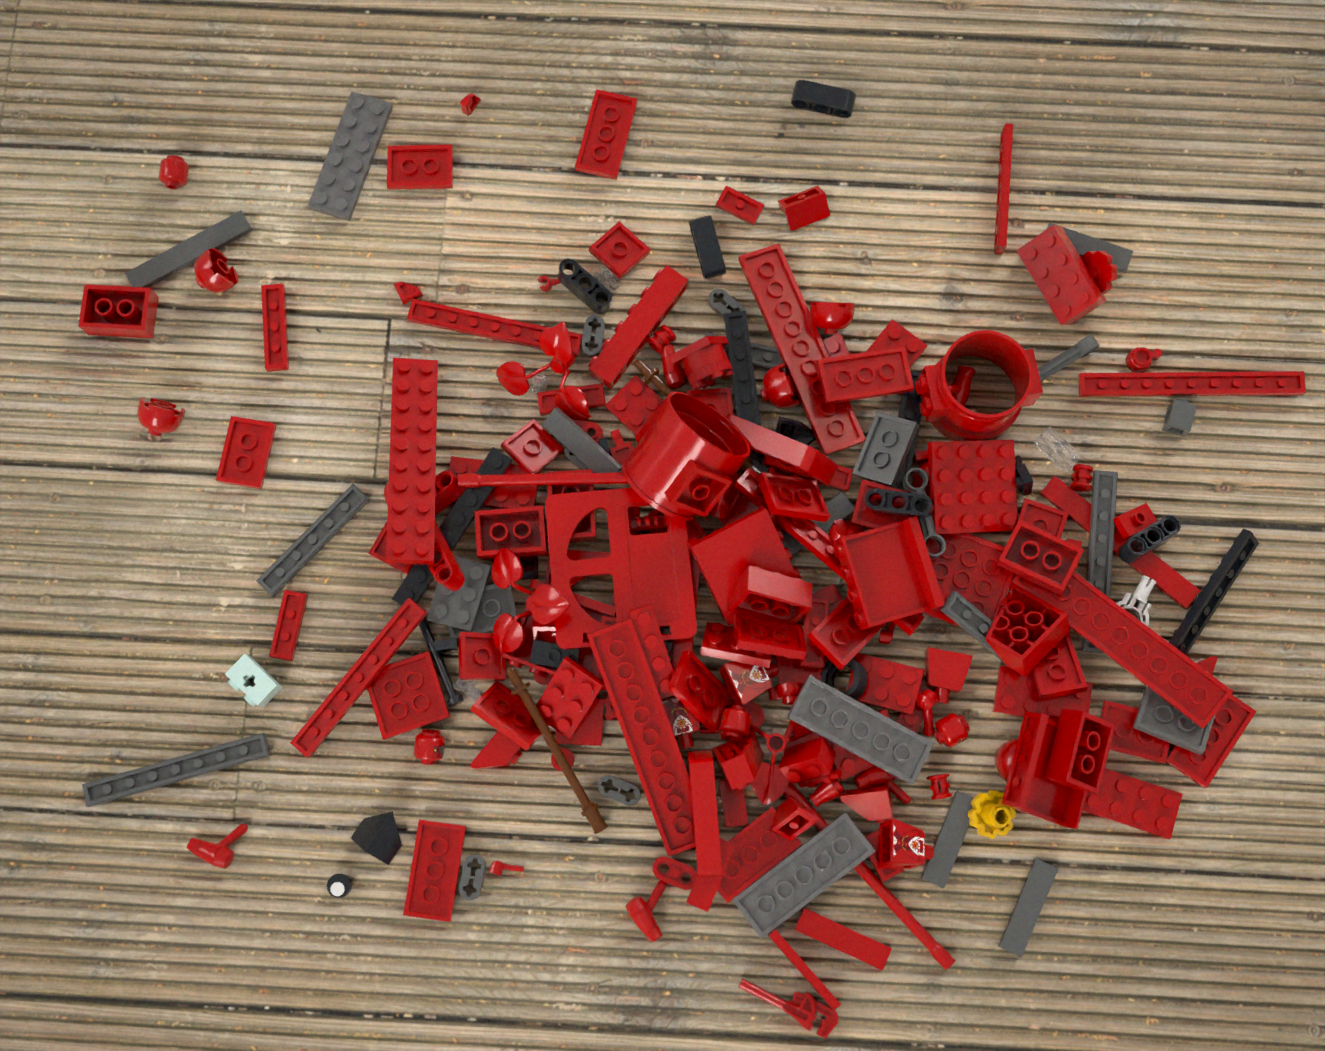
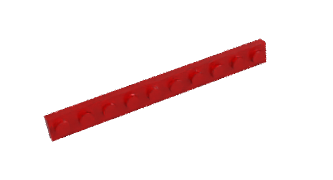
(1191, 384)
(811, 537)

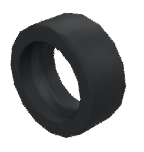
(860, 678)

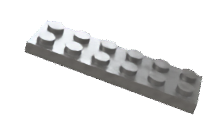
(350, 156)
(860, 730)
(803, 875)

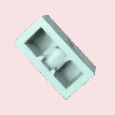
(248, 668)

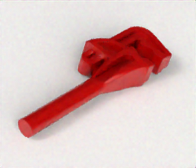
(801, 1009)

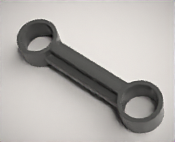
(1078, 351)
(926, 524)

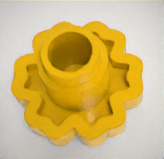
(990, 815)

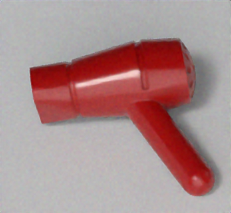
(673, 373)
(961, 385)
(877, 776)
(217, 854)
(642, 915)

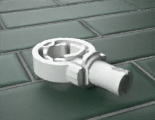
(1140, 596)

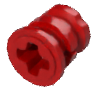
(661, 339)
(1081, 478)
(942, 778)

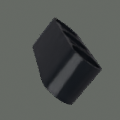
(823, 99)
(707, 247)
(581, 276)
(890, 496)
(1155, 532)

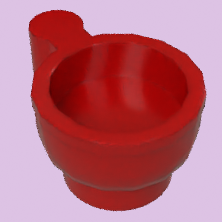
(1141, 358)
(787, 692)

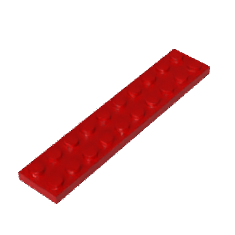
(799, 346)
(412, 462)
(1136, 648)
(646, 732)

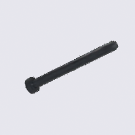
(454, 698)

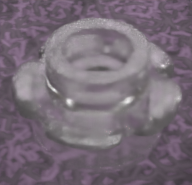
(536, 386)

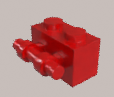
(809, 763)

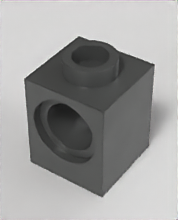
(1179, 417)

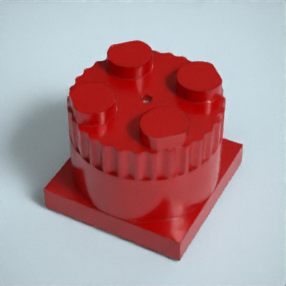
(704, 361)

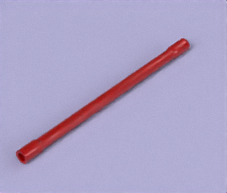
(478, 480)
(936, 950)

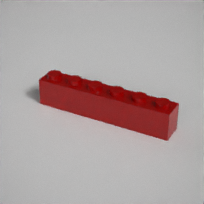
(639, 325)

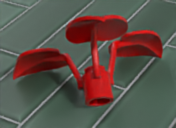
(556, 343)
(544, 603)
(770, 781)

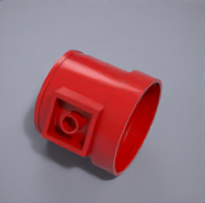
(963, 424)
(685, 457)

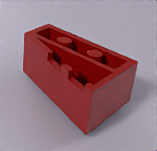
(739, 760)

